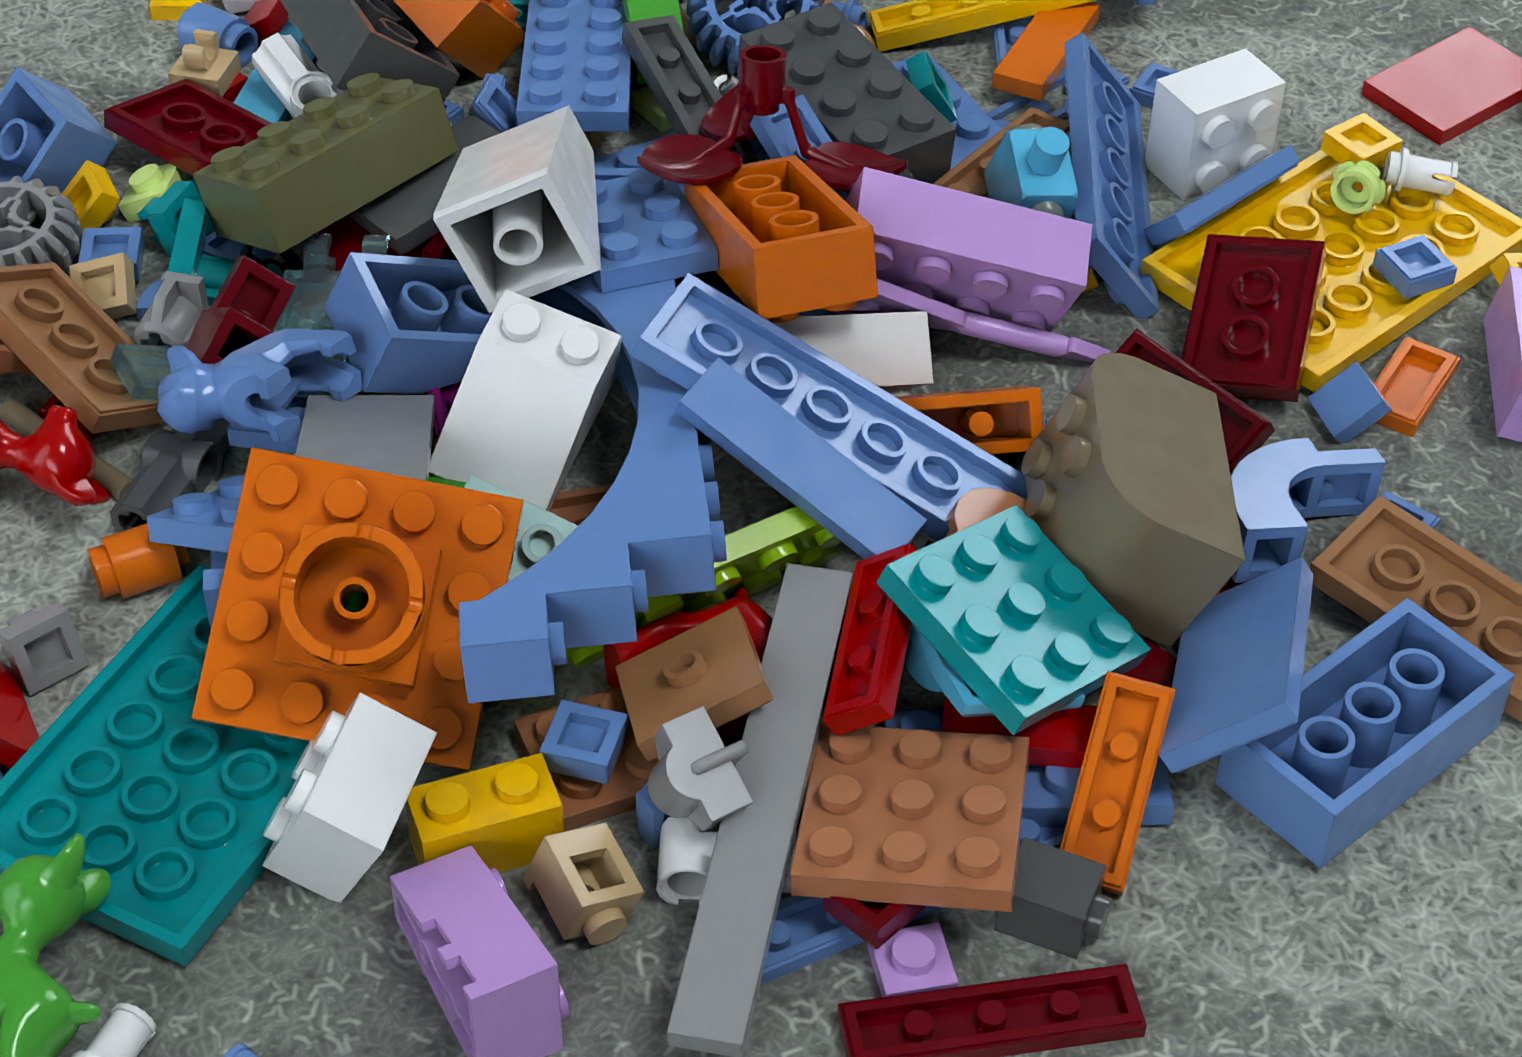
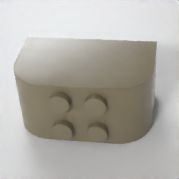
(1138, 492)

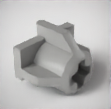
(173, 311)
(697, 771)

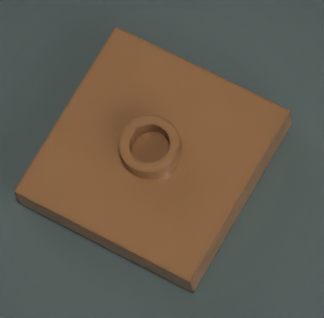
(701, 667)

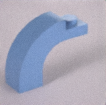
(1295, 482)

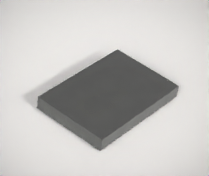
(409, 208)

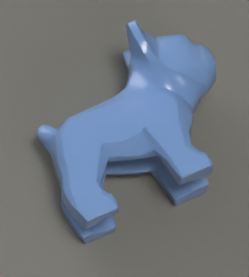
(257, 382)

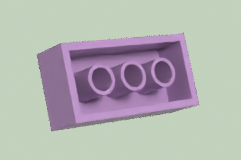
(974, 249)

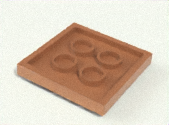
(913, 818)

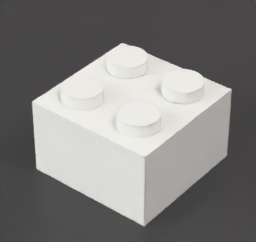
(1213, 122)
(346, 797)

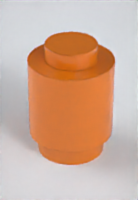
(132, 564)

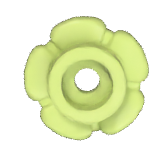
(1350, 199)

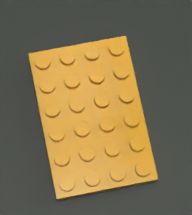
(1355, 303)

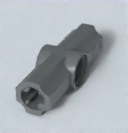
(171, 467)

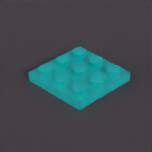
(1013, 617)

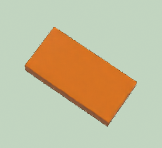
(1414, 383)

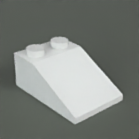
(527, 399)

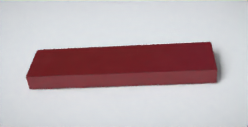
(997, 1017)

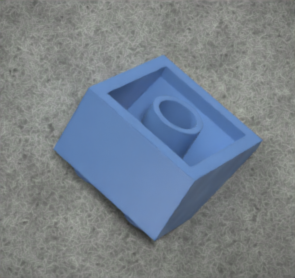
(47, 132)

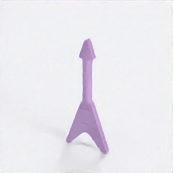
(945, 317)

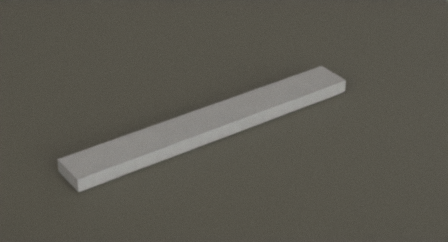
(756, 843)

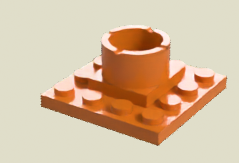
(308, 540)

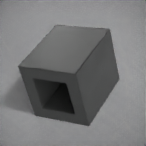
(1056, 899)

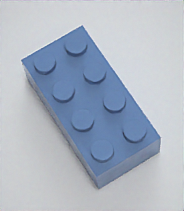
(1369, 732)

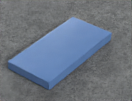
(1240, 667)

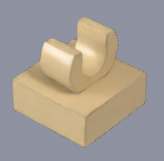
(206, 63)

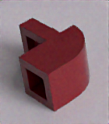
(241, 312)

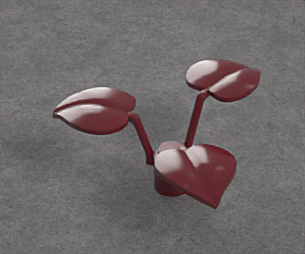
(759, 92)

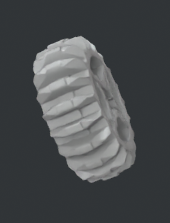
(37, 225)

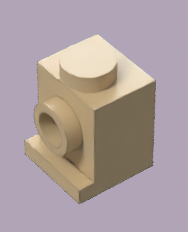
(585, 883)

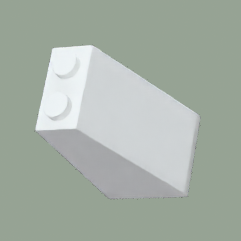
(524, 209)

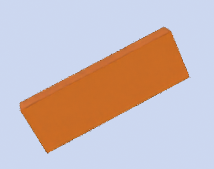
(1040, 50)
(1117, 774)

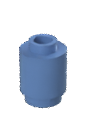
(232, 30)

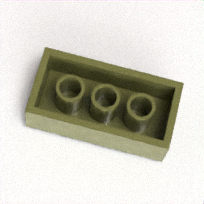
(325, 161)

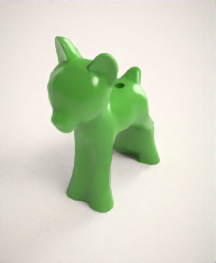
(37, 905)

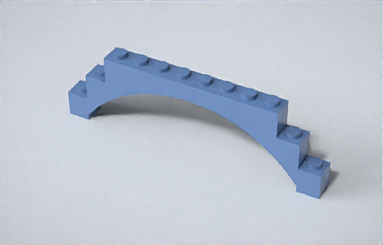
(644, 538)

